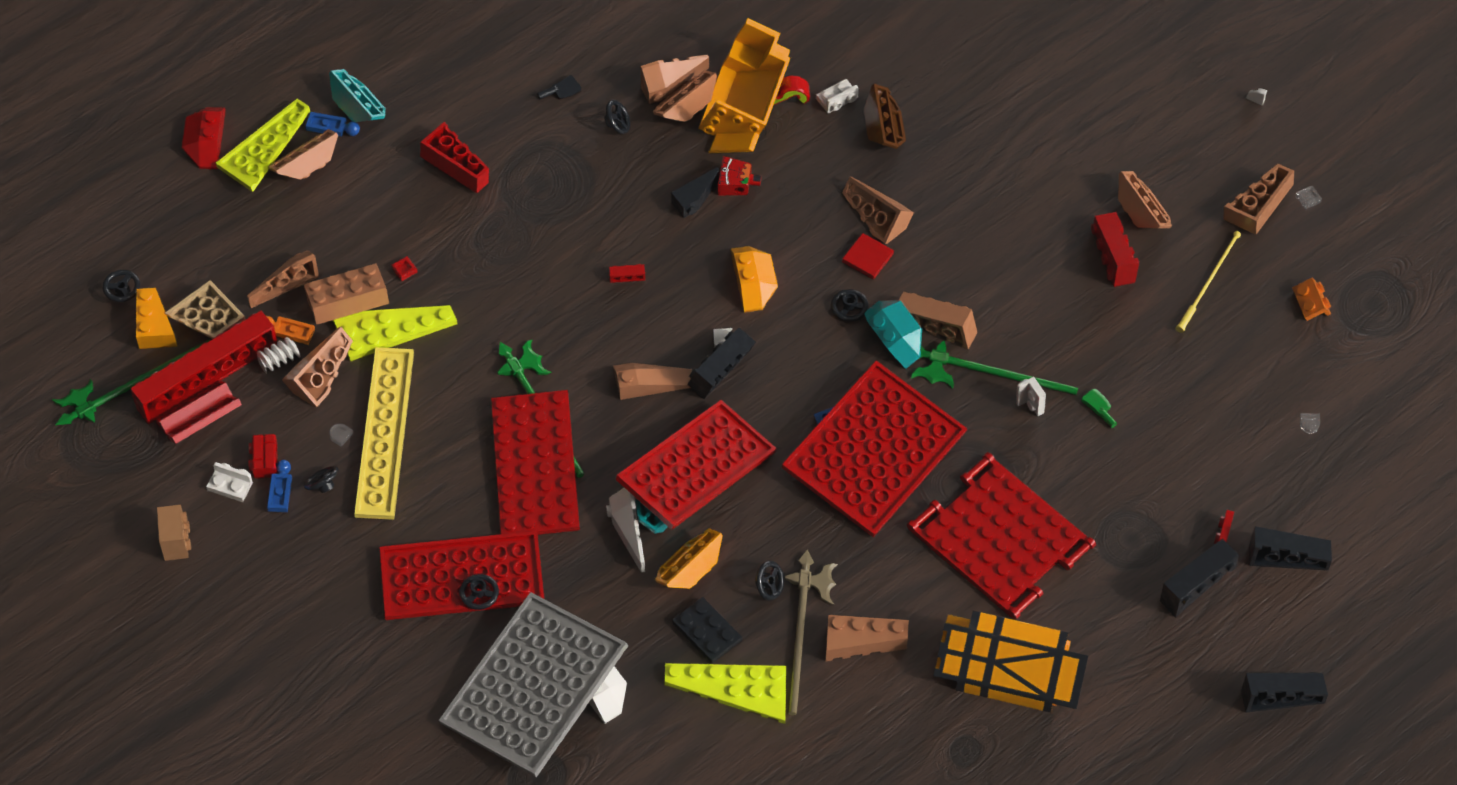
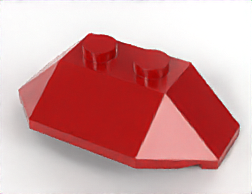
(204, 136)

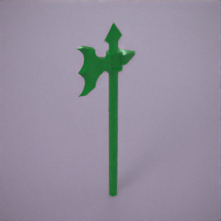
(940, 357)
(516, 367)
(86, 409)

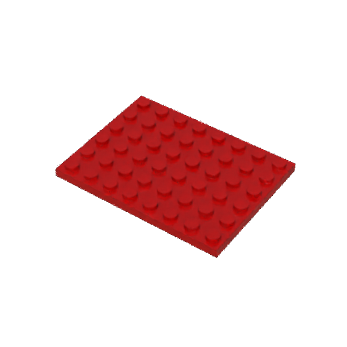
(874, 448)

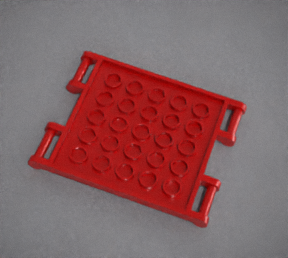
(1001, 536)

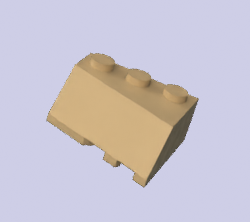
(207, 311)

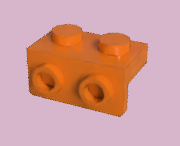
(1311, 298)

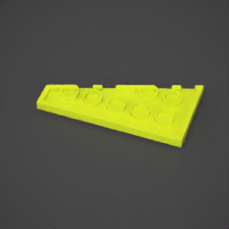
(254, 155)
(392, 327)
(739, 686)

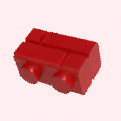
(263, 455)

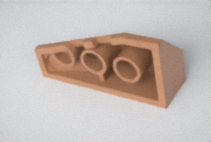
(662, 78)
(292, 274)
(316, 371)
(646, 379)

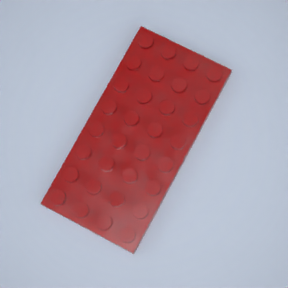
(535, 463)
(695, 464)
(428, 575)

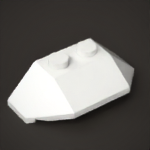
(610, 696)

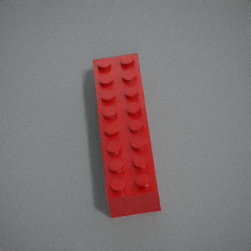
(203, 366)

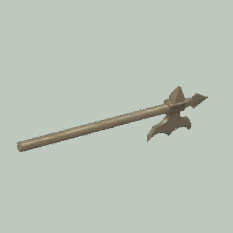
(823, 583)

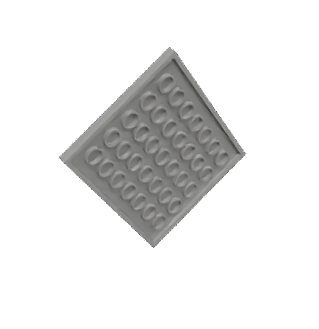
(533, 684)

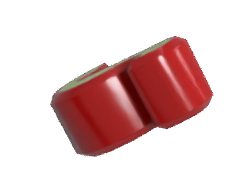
(791, 87)

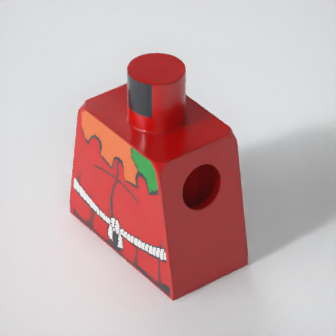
(736, 177)

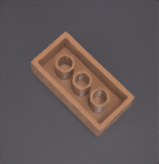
(346, 293)

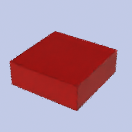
(404, 268)

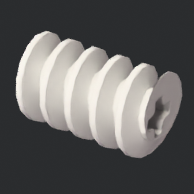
(277, 354)

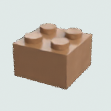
(173, 532)

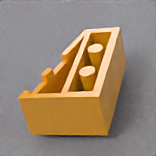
(152, 323)

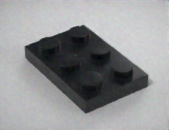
(707, 630)

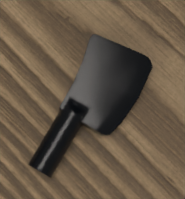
(562, 89)

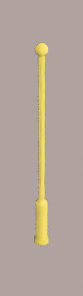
(1192, 308)

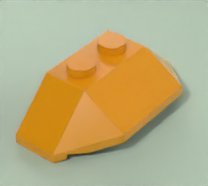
(754, 277)
(691, 561)

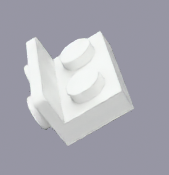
(837, 96)
(1032, 393)
(230, 482)

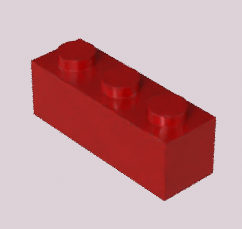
(627, 273)

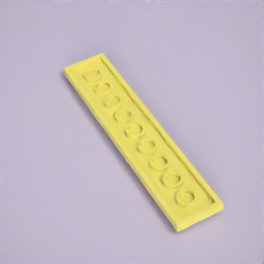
(384, 433)

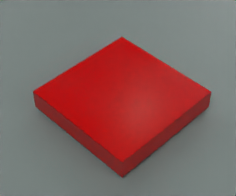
(868, 256)

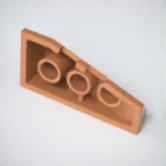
(881, 214)

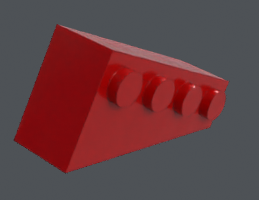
(454, 158)
(1115, 249)

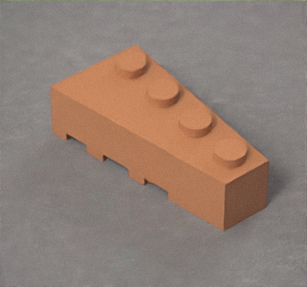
(1260, 200)
(942, 318)
(864, 635)

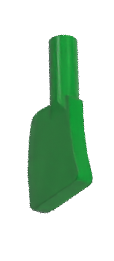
(1099, 405)

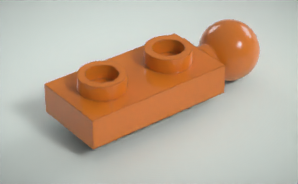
(293, 329)

